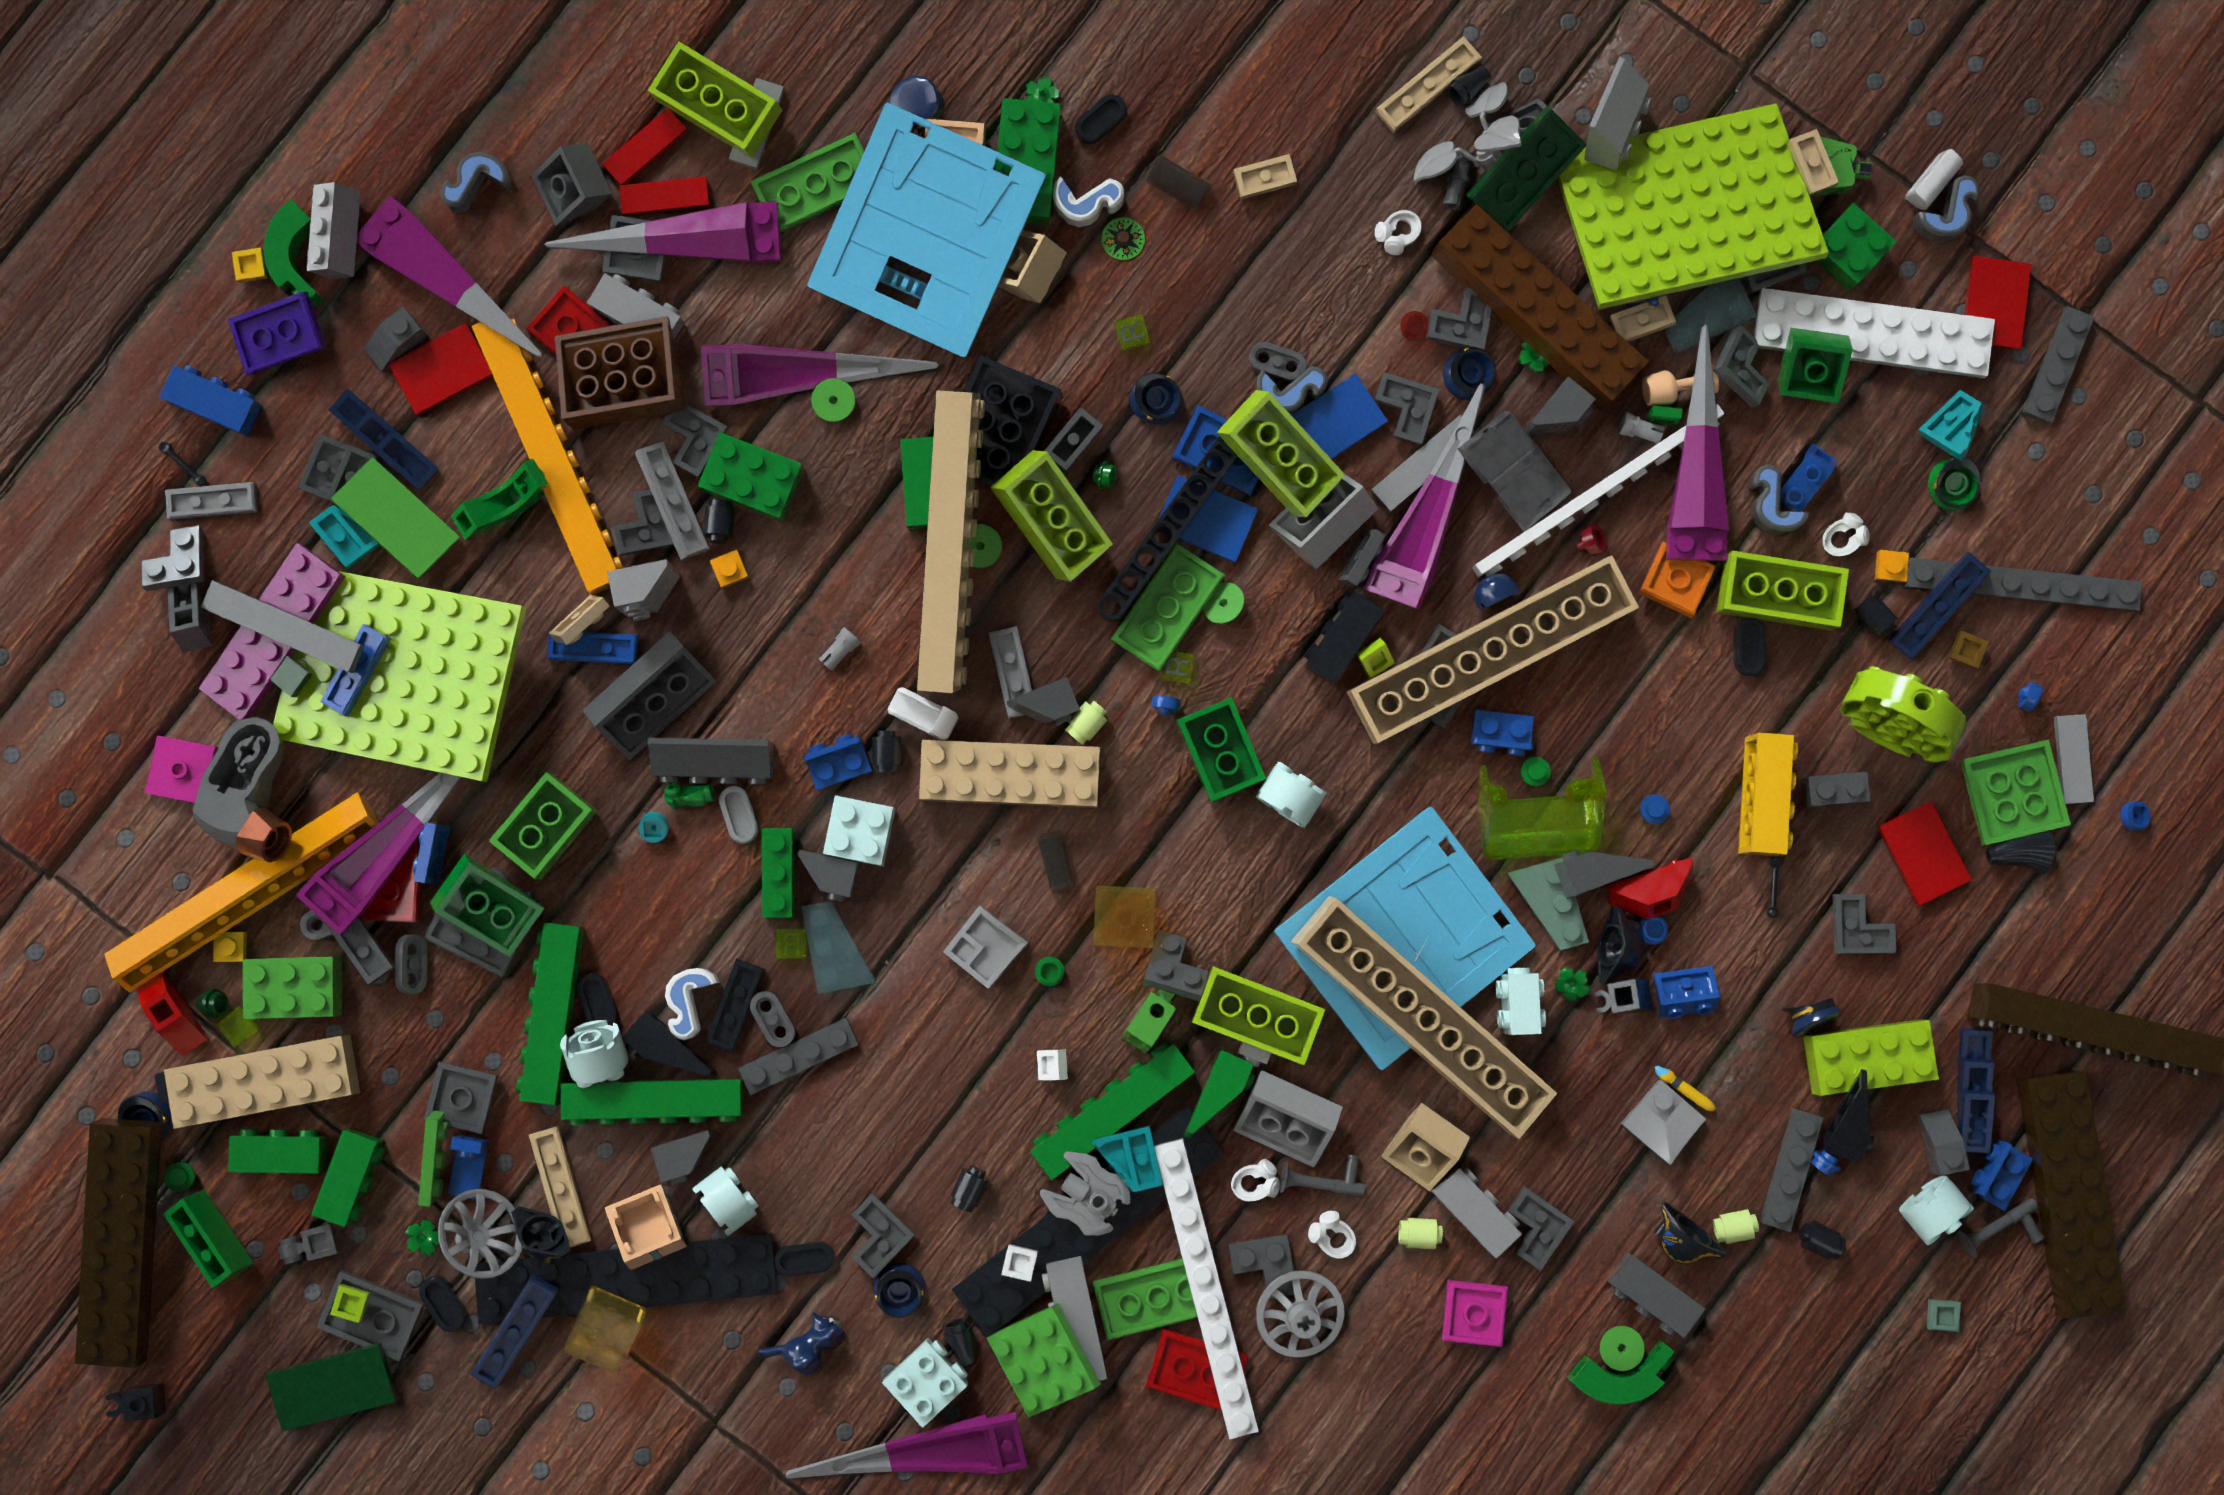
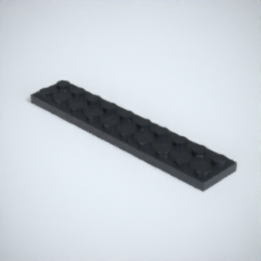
(693, 1274)
(998, 1298)

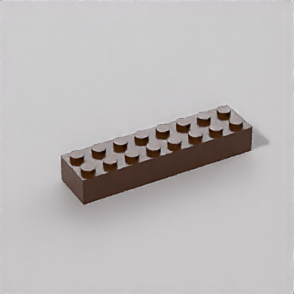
(1538, 306)

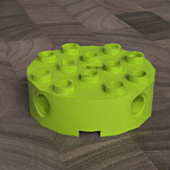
(1903, 714)

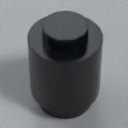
(719, 521)
(1876, 616)
(886, 752)
(969, 1188)
(1822, 1240)

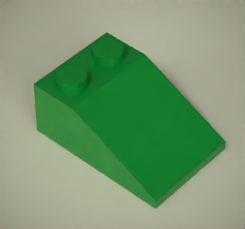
(486, 905)

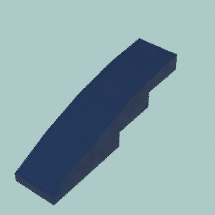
(383, 438)
(1974, 1089)

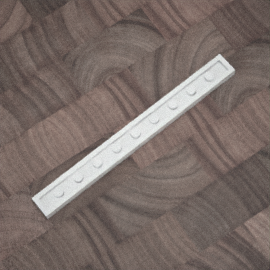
(1584, 502)
(1206, 1289)

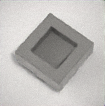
(1253, 1054)

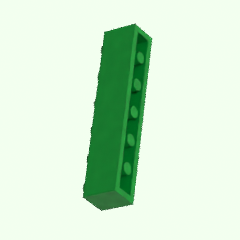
(551, 1013)
(653, 1100)
(1112, 1110)

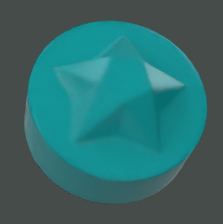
(653, 827)

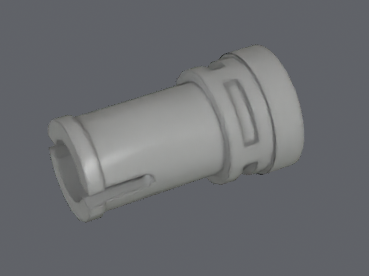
(1634, 426)
(839, 649)

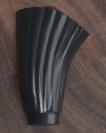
(2029, 851)

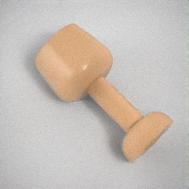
(1663, 388)

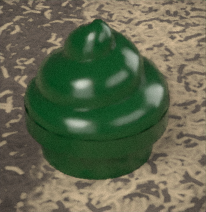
(213, 1003)

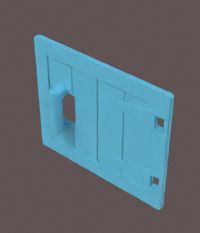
(932, 208)
(1410, 895)

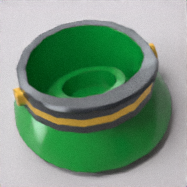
(1954, 483)

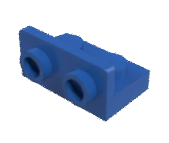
(1502, 731)
(837, 762)
(432, 851)
(1686, 992)
(2000, 1174)

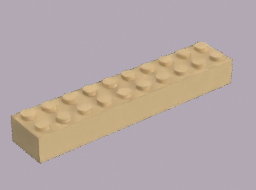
(949, 541)
(1492, 649)
(1423, 1017)

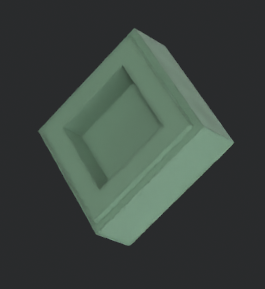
(1943, 1315)

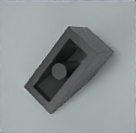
(395, 338)
(1047, 703)
(831, 874)
(1943, 1143)
(680, 1156)

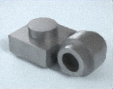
(316, 1244)

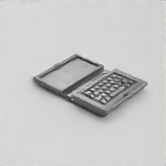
(1515, 470)

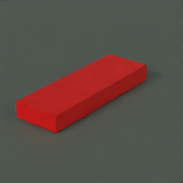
(645, 147)
(664, 196)

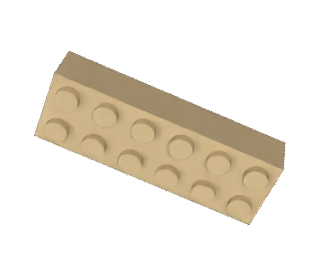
(1009, 773)
(261, 1081)

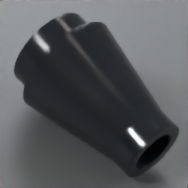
(1467, 87)
(960, 1339)

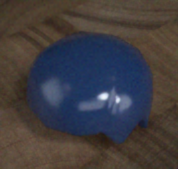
(1494, 590)

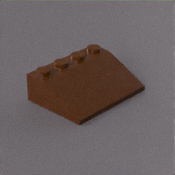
(618, 373)

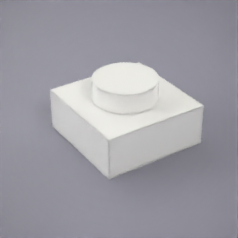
(1052, 1064)
(1019, 1262)

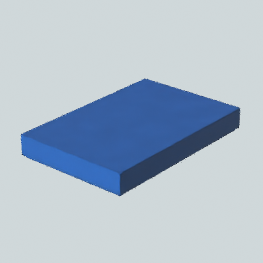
(1341, 417)
(1198, 440)
(1218, 526)

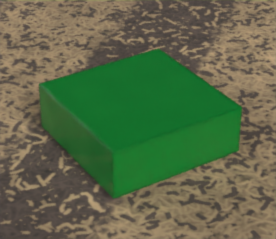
(1664, 415)

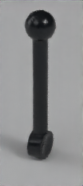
(166, 448)
(1775, 863)

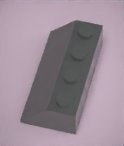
(649, 695)
(712, 759)

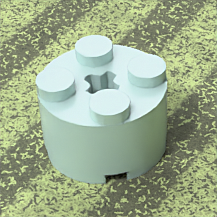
(1291, 795)
(595, 1053)
(725, 1199)
(1936, 1209)

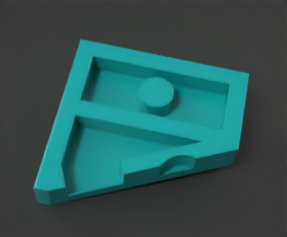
(1954, 425)
(343, 536)
(1132, 1158)

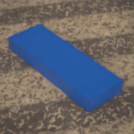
(596, 648)
(348, 686)

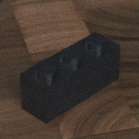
(1342, 637)

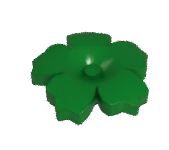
(1043, 91)
(1529, 355)
(1572, 984)
(422, 1237)

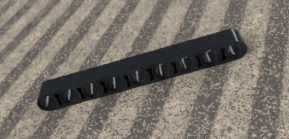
(1170, 523)

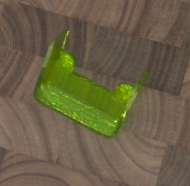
(1544, 823)

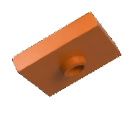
(1676, 582)

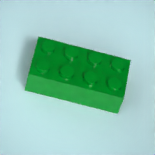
(1031, 136)

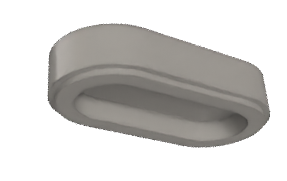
(738, 814)

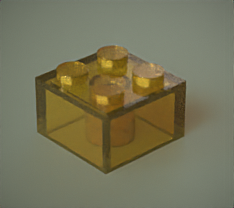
(1124, 917)
(604, 1329)

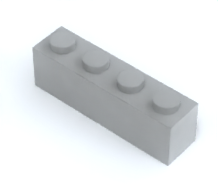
(1070, 1291)

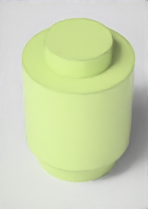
(1086, 722)
(1735, 1227)
(1420, 1233)

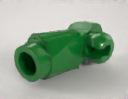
(688, 795)

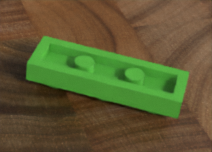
(433, 1158)

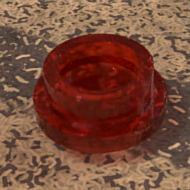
(1414, 325)

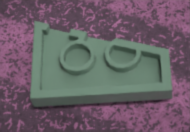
(1546, 898)

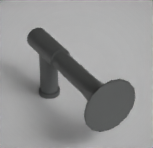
(1347, 1186)
(2022, 1212)

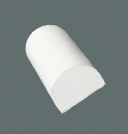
(1934, 179)

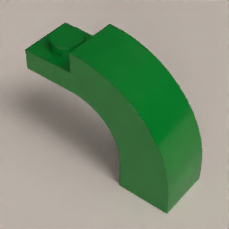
(281, 244)
(502, 503)
(1623, 1387)

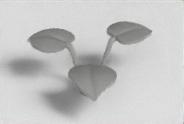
(1498, 136)

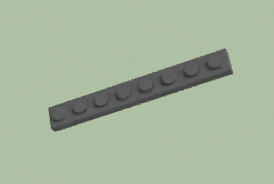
(2035, 586)

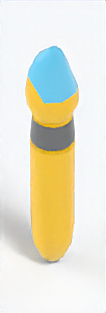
(1669, 1077)

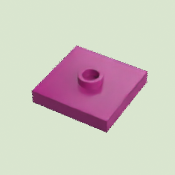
(178, 768)
(1474, 1313)

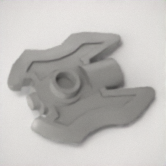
(1091, 1197)

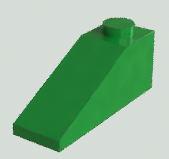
(1224, 1084)

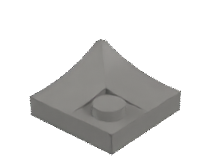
(985, 947)
(1663, 1121)

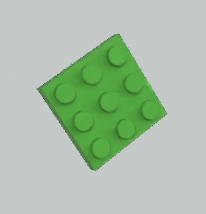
(2015, 792)
(1043, 1360)

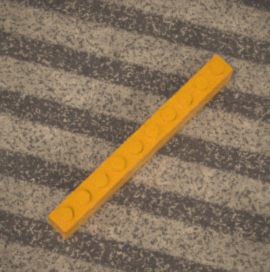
(546, 445)
(238, 895)

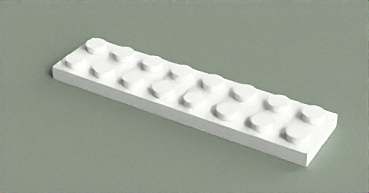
(1880, 331)

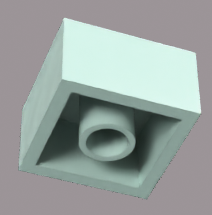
(859, 831)

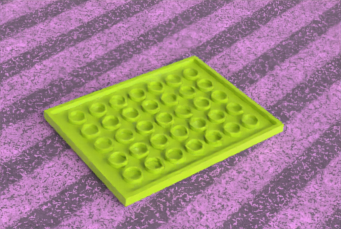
(1692, 208)
(435, 688)

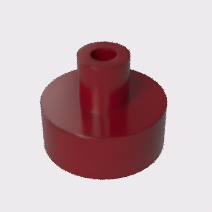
(1593, 540)

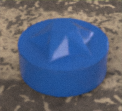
(2029, 696)
(1166, 705)
(2135, 815)

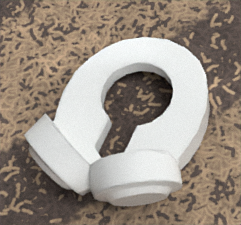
(1395, 244)
(1848, 521)
(1262, 1169)
(1332, 1221)

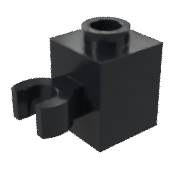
(1626, 997)
(139, 1402)

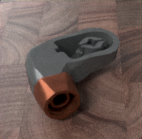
(239, 788)

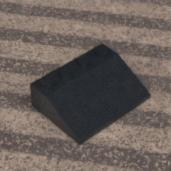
(1015, 416)

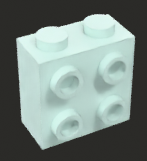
(1520, 1002)
(926, 1381)

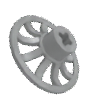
(477, 1234)
(1302, 1316)

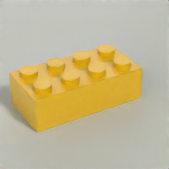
(1767, 794)

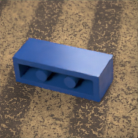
(211, 399)

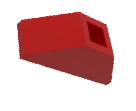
(1652, 891)
(170, 1014)

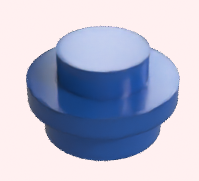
(1654, 809)
(1654, 930)
(1825, 1162)

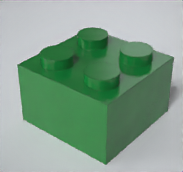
(1854, 247)
(1814, 365)

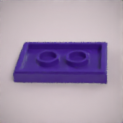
(276, 333)

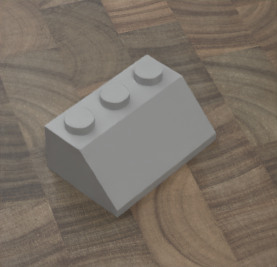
(1617, 117)
(1328, 525)
(642, 588)
(1288, 1118)

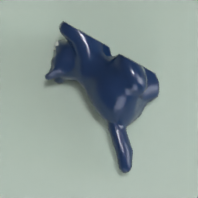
(806, 1350)

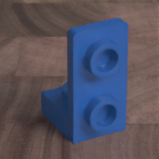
(1807, 478)
(468, 1164)

